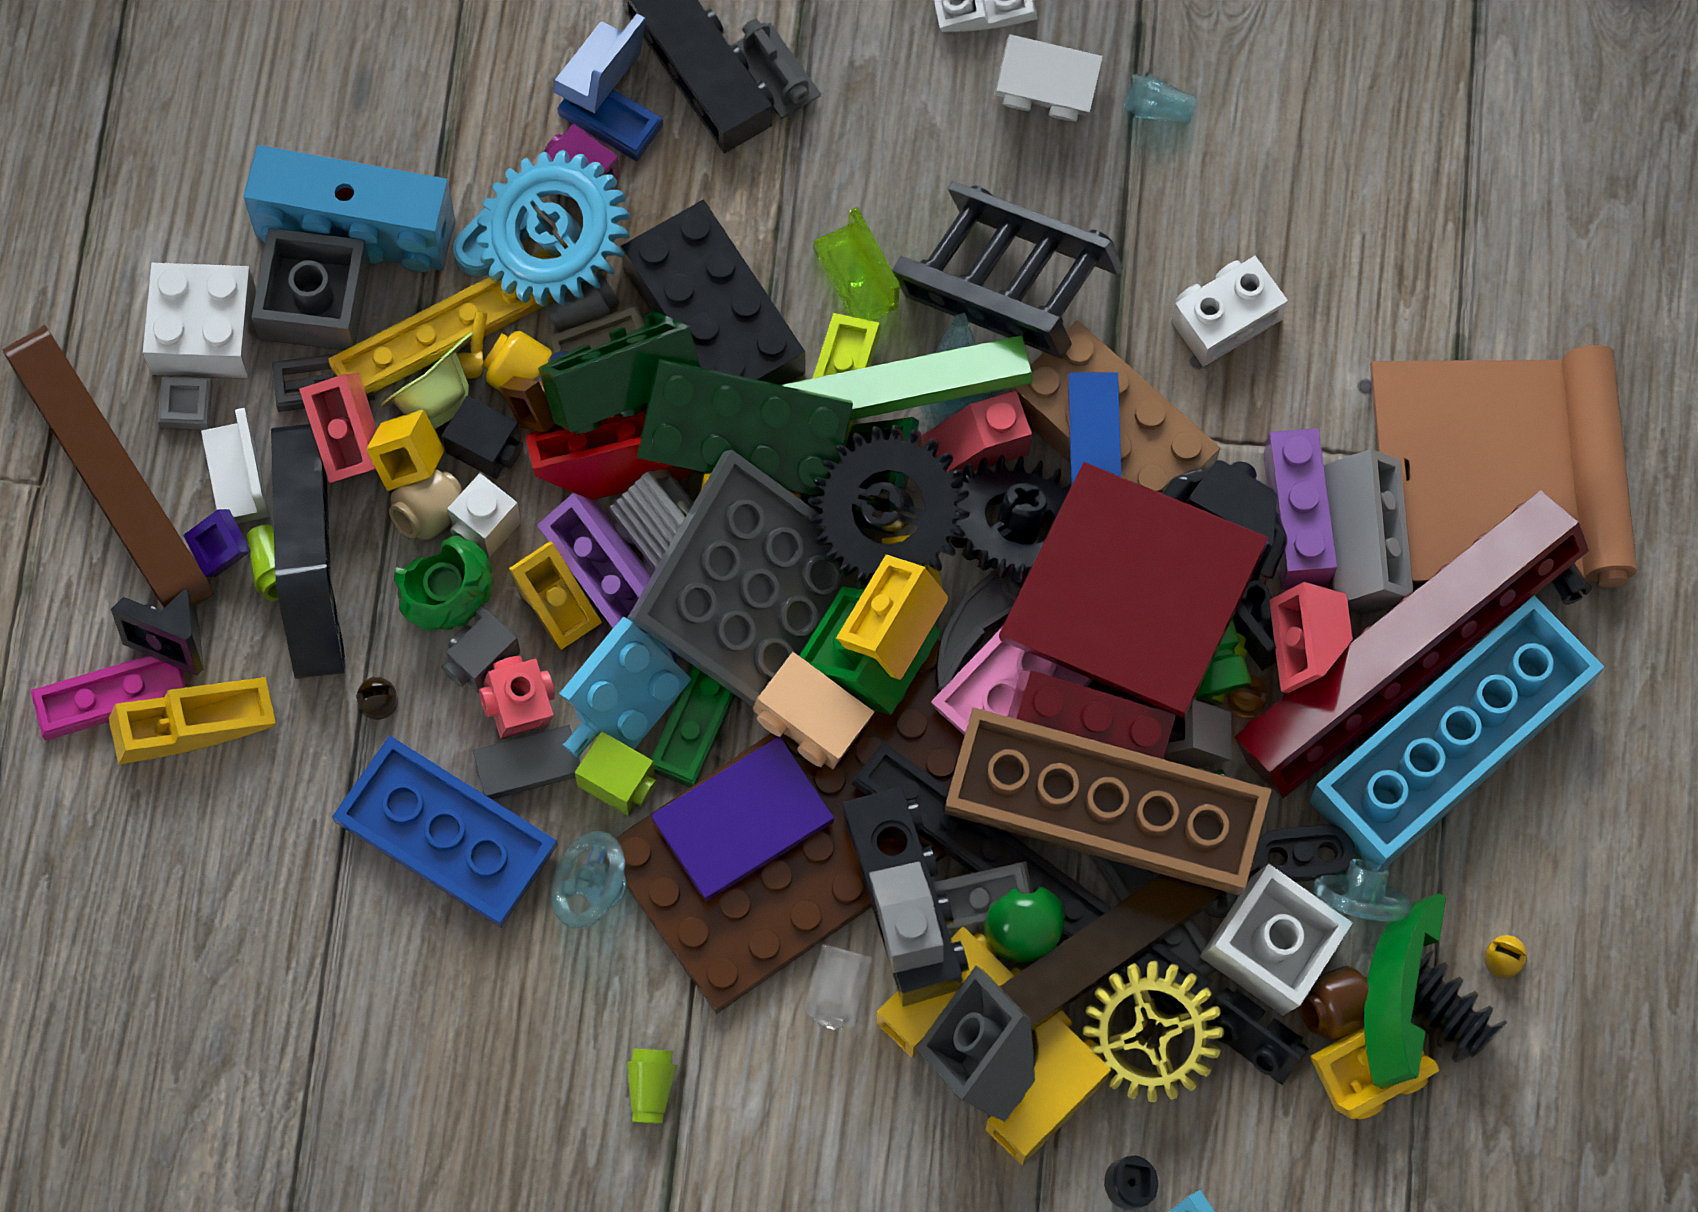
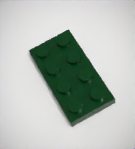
(775, 427)

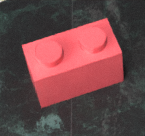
(341, 425)

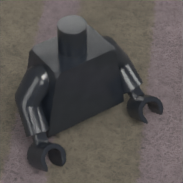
(1241, 499)

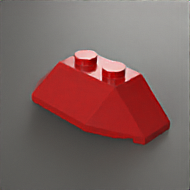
(595, 461)

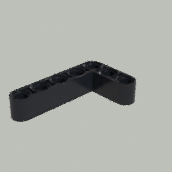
(304, 554)

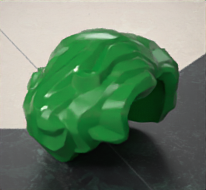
(445, 587)

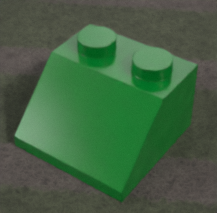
(856, 672)

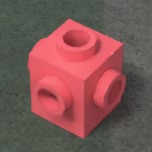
(513, 712)

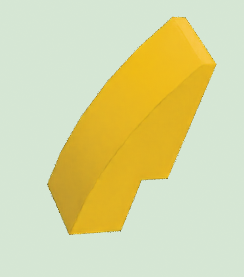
(190, 719)

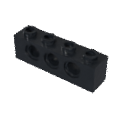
(886, 817)

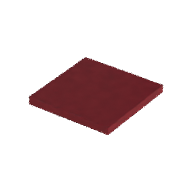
(1134, 589)

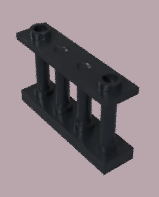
(1004, 311)

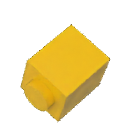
(405, 450)

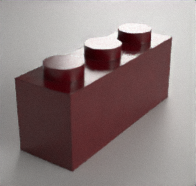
(1091, 714)

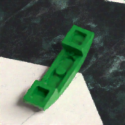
(1390, 1038)

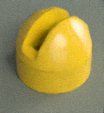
(1501, 963)

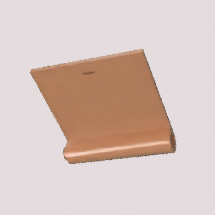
(1495, 436)

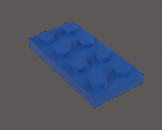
(445, 831)

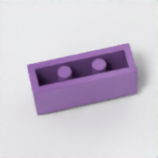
(1298, 478)
(597, 555)

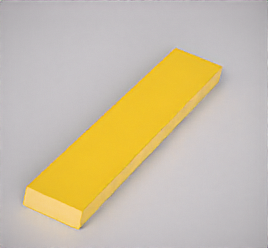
(432, 333)

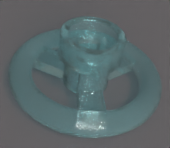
(596, 881)
(1366, 892)

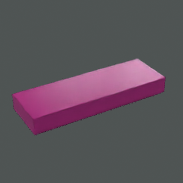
(90, 697)

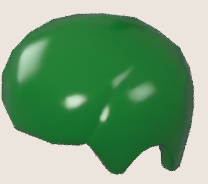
(1025, 925)

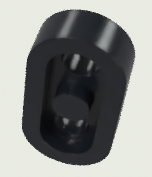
(1301, 848)

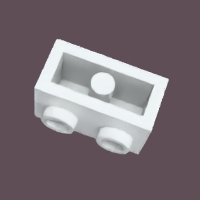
(1047, 77)
(1228, 309)

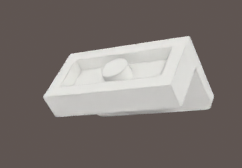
(235, 469)

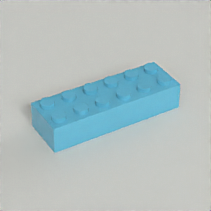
(1456, 733)

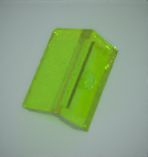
(858, 269)

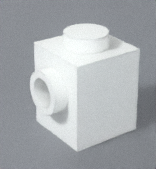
(484, 515)

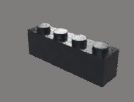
(706, 68)

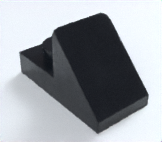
(164, 635)

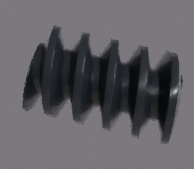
(1451, 1012)

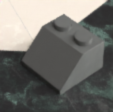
(982, 1046)

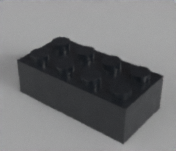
(701, 280)

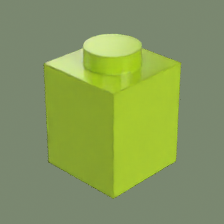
(616, 774)

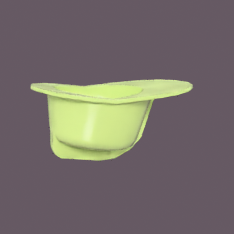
(437, 391)

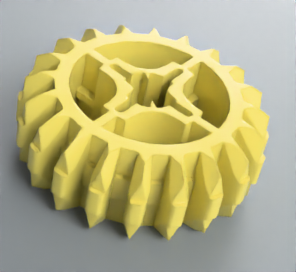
(1146, 1007)

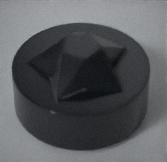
(1131, 1182)

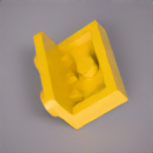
(1349, 1082)

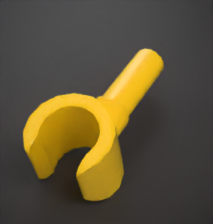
(472, 361)

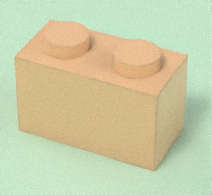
(811, 712)

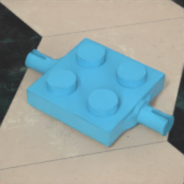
(623, 688)

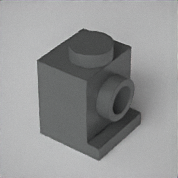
(478, 648)

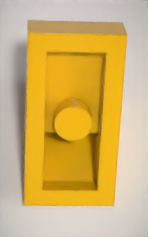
(554, 595)

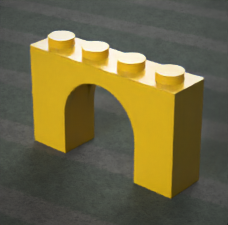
(1063, 1068)

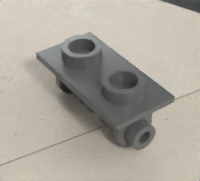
(777, 67)

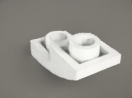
(982, 14)

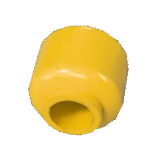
(514, 356)

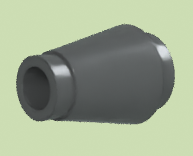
(580, 311)

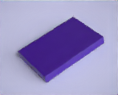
(742, 818)

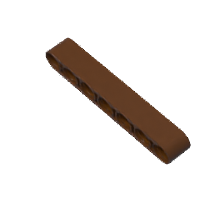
(106, 468)

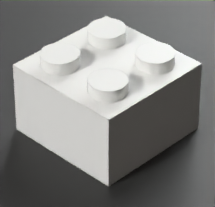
(199, 320)
(1276, 940)

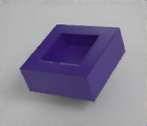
(216, 543)

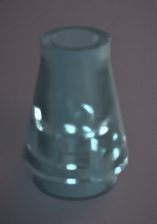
(1157, 100)

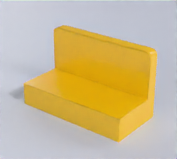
(894, 615)

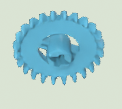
(586, 246)

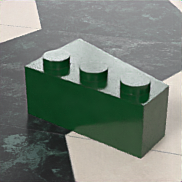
(613, 376)

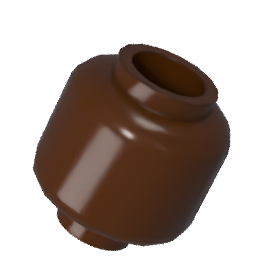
(1336, 1003)

